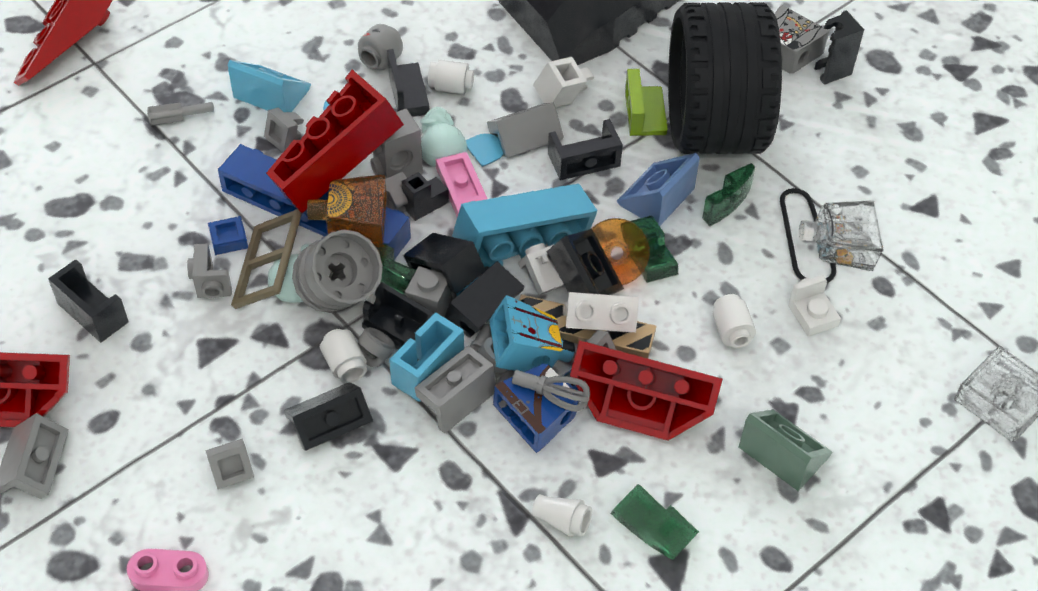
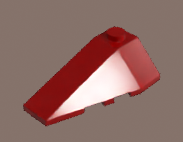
(64, 26)

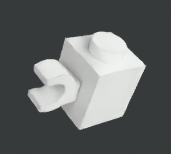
(562, 81)

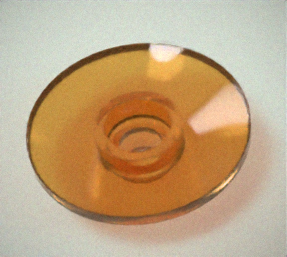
(632, 240)

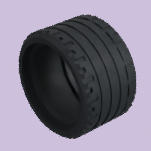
(724, 78)

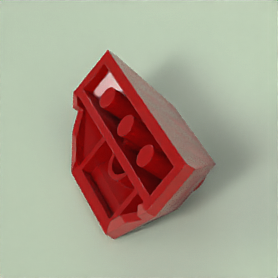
(31, 385)
(644, 392)

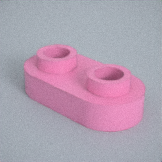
(165, 571)

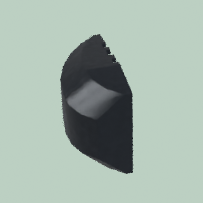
(582, 26)

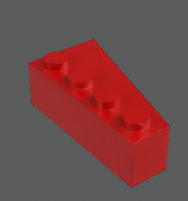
(335, 142)

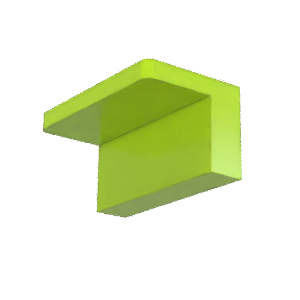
(644, 107)

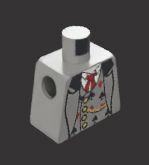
(800, 39)

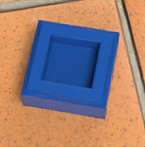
(228, 235)

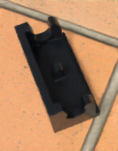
(843, 49)
(481, 299)
(394, 315)

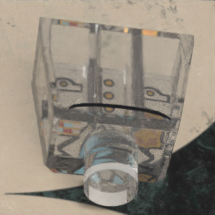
(846, 234)

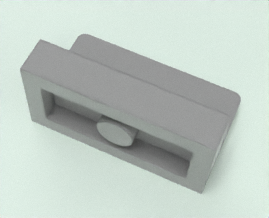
(526, 129)
(458, 387)
(32, 456)

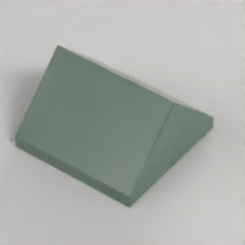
(782, 447)

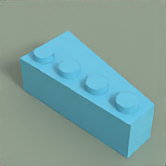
(516, 222)

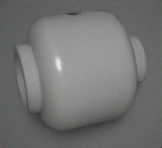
(376, 42)

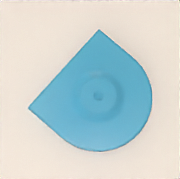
(485, 148)

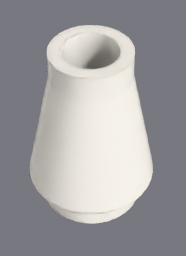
(565, 514)

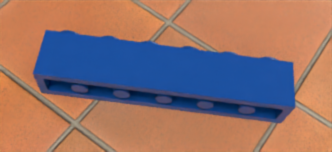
(246, 179)

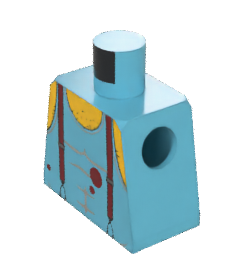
(526, 337)

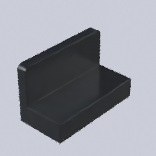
(407, 86)
(329, 415)

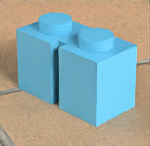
(433, 345)

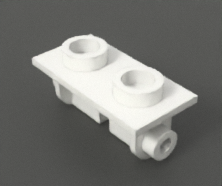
(601, 312)

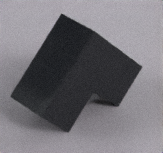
(423, 195)

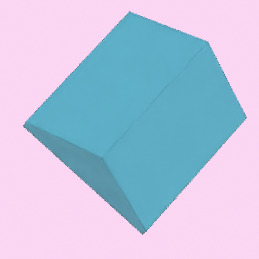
(265, 86)

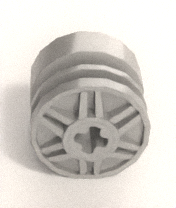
(354, 267)

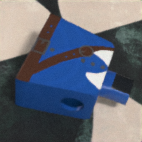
(532, 413)

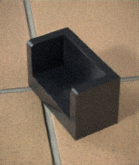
(586, 156)
(453, 256)
(86, 303)

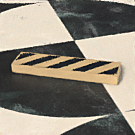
(628, 342)

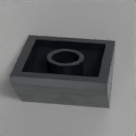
(584, 264)

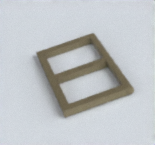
(251, 262)

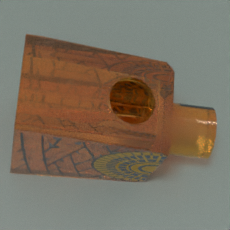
(354, 206)

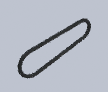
(788, 231)

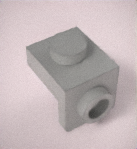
(207, 282)

